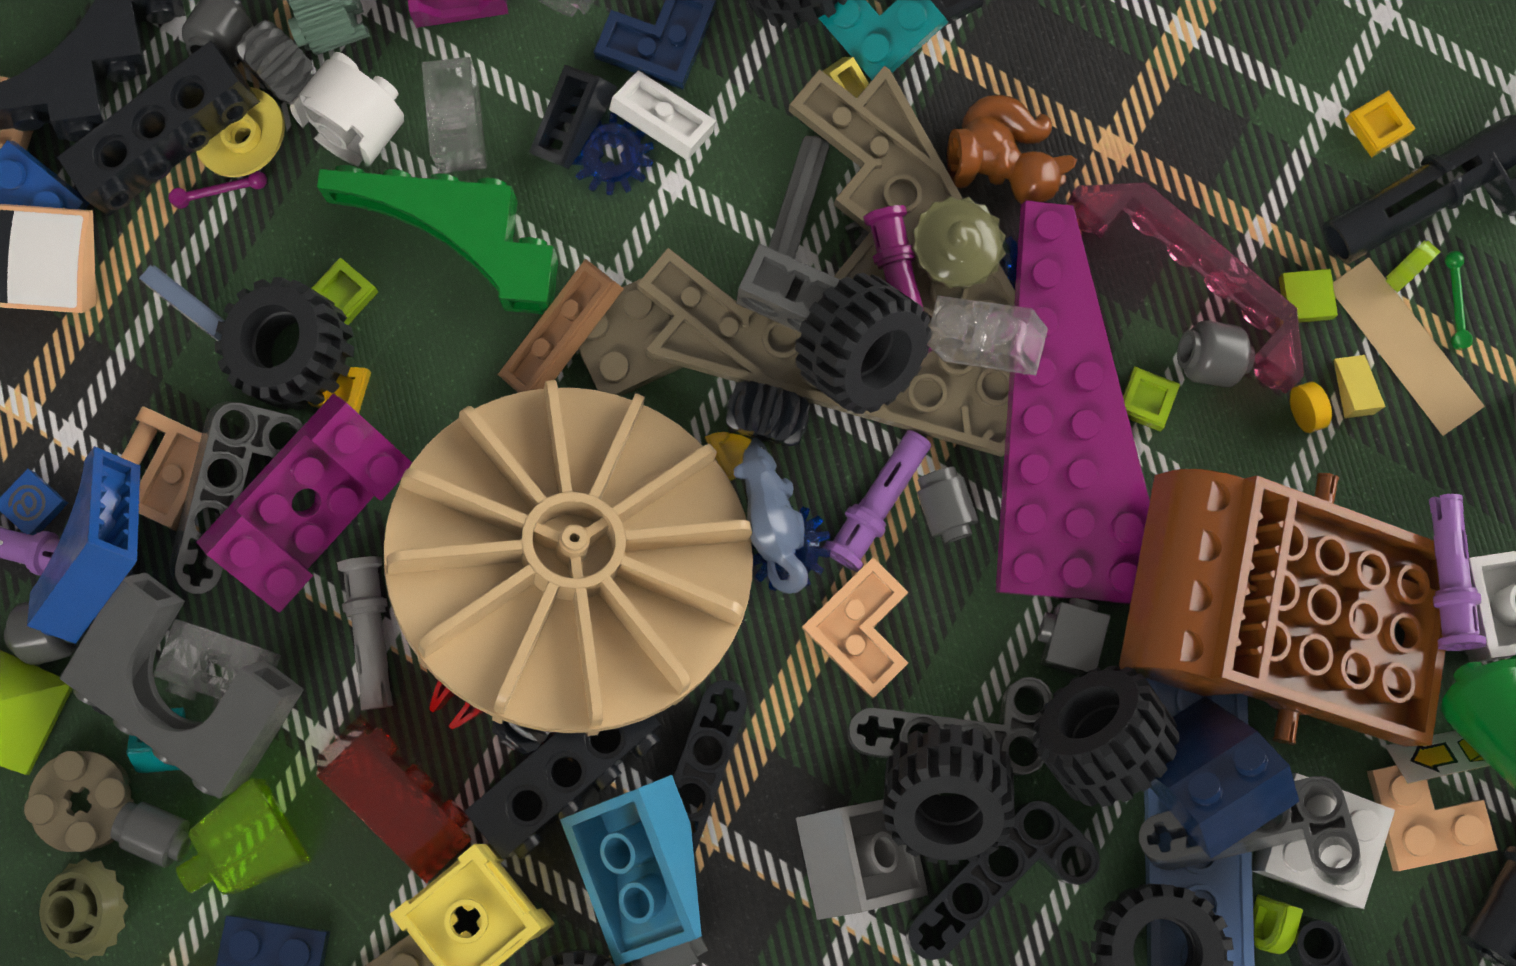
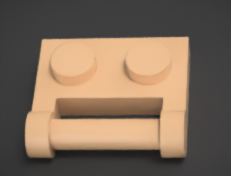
(170, 470)

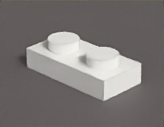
(662, 115)

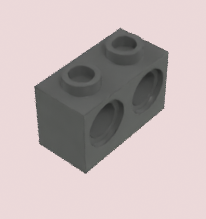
(782, 287)

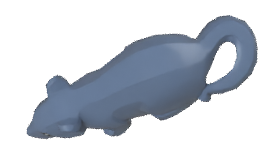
(774, 524)

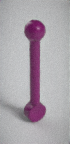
(180, 198)

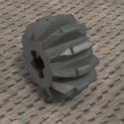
(275, 60)

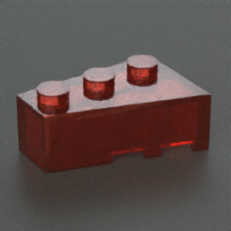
(393, 798)

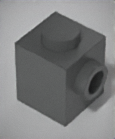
(1073, 636)

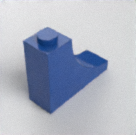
(93, 550)

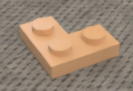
(847, 628)
(1426, 834)

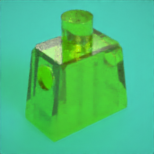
(243, 843)

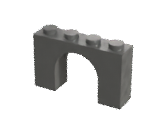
(117, 676)

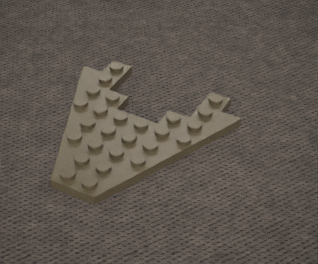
(897, 168)

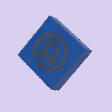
(31, 503)

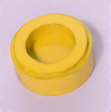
(1310, 407)

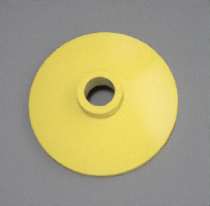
(233, 158)

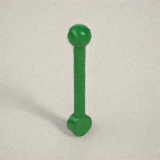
(1462, 338)

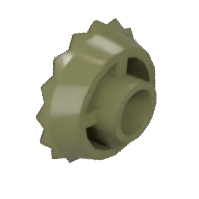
(958, 242)
(83, 909)

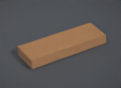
(561, 329)

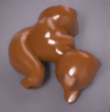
(989, 148)

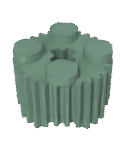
(326, 24)

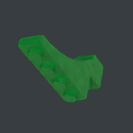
(467, 217)

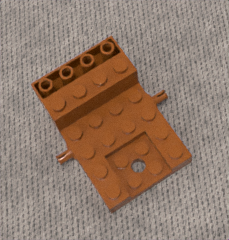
(1287, 605)

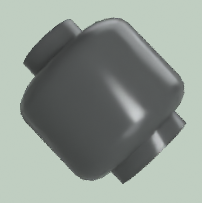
(217, 22)
(1215, 353)
(31, 644)

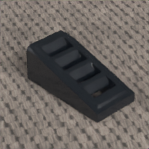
(591, 107)

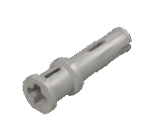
(365, 609)

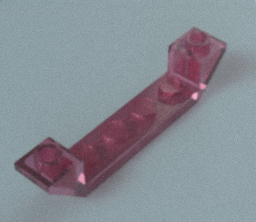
(1280, 358)

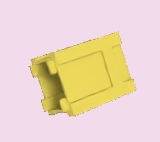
(472, 882)

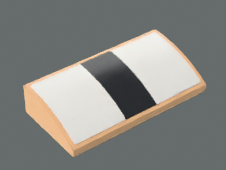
(47, 258)

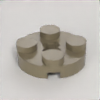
(50, 802)

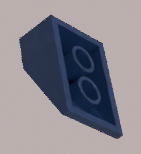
(1223, 778)

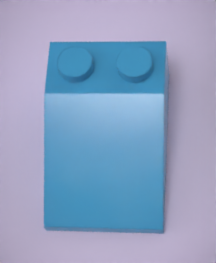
(638, 869)

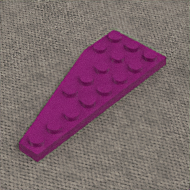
(1070, 458)

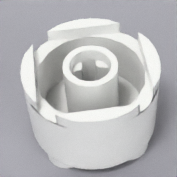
(349, 110)

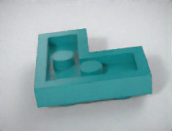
(885, 38)

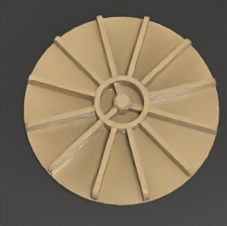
(567, 559)

